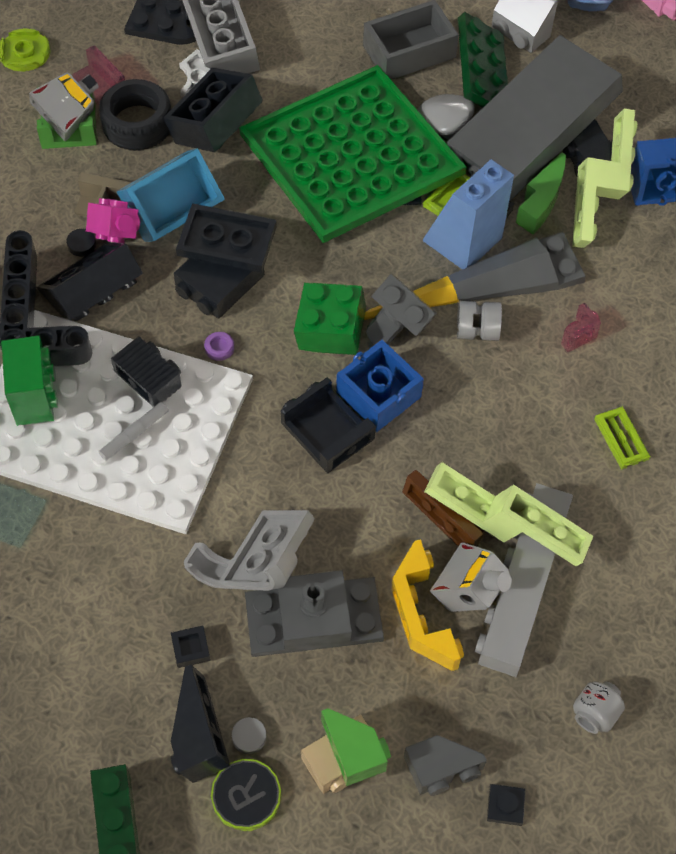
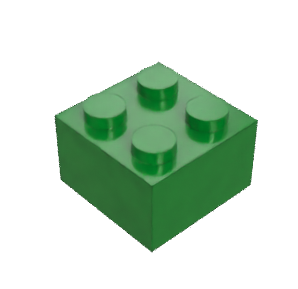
(330, 318)
(29, 380)

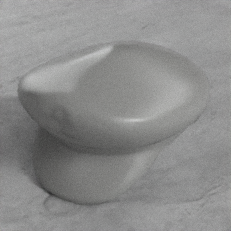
(447, 113)

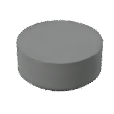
(249, 735)

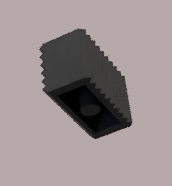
(146, 371)

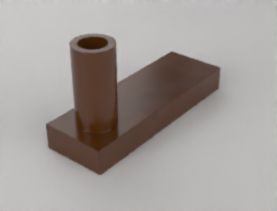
(447, 520)

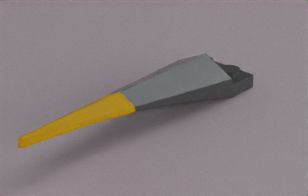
(523, 269)

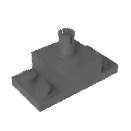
(313, 614)

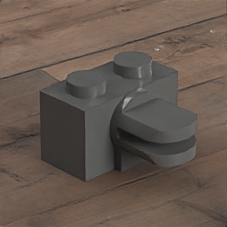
(400, 310)

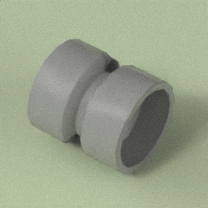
(489, 320)

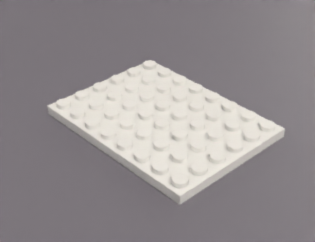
(156, 474)

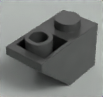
(438, 760)

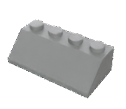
(222, 35)

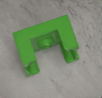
(83, 136)

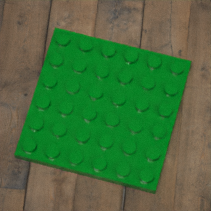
(351, 152)

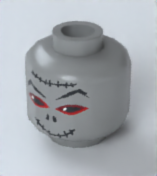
(598, 707)

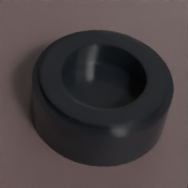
(81, 242)

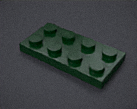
(481, 60)

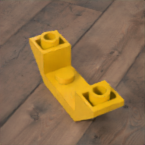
(436, 646)

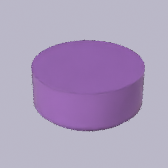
(219, 346)

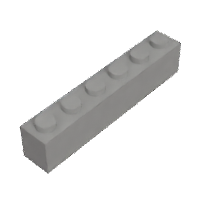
(517, 608)

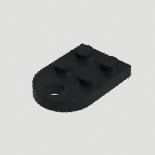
(160, 21)

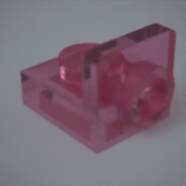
(582, 330)

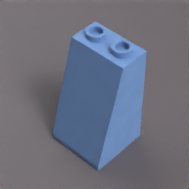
(473, 216)

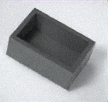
(410, 39)

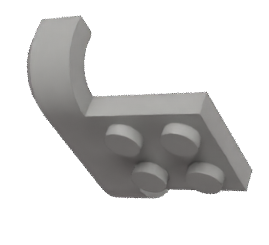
(263, 558)

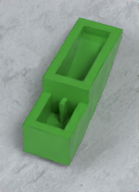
(541, 195)

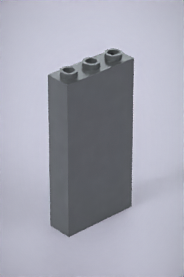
(538, 113)

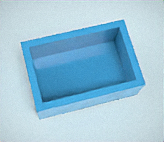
(168, 193)

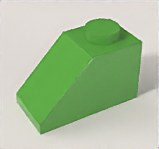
(355, 747)

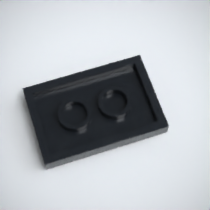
(226, 238)

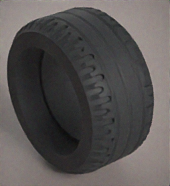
(134, 134)

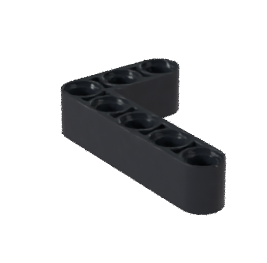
(19, 306)

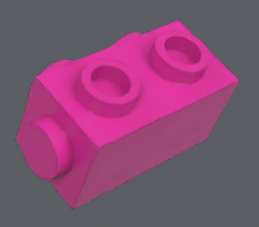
(112, 220)

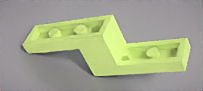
(604, 178)
(509, 514)

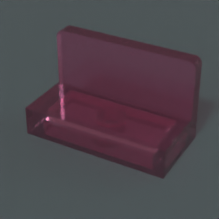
(101, 70)

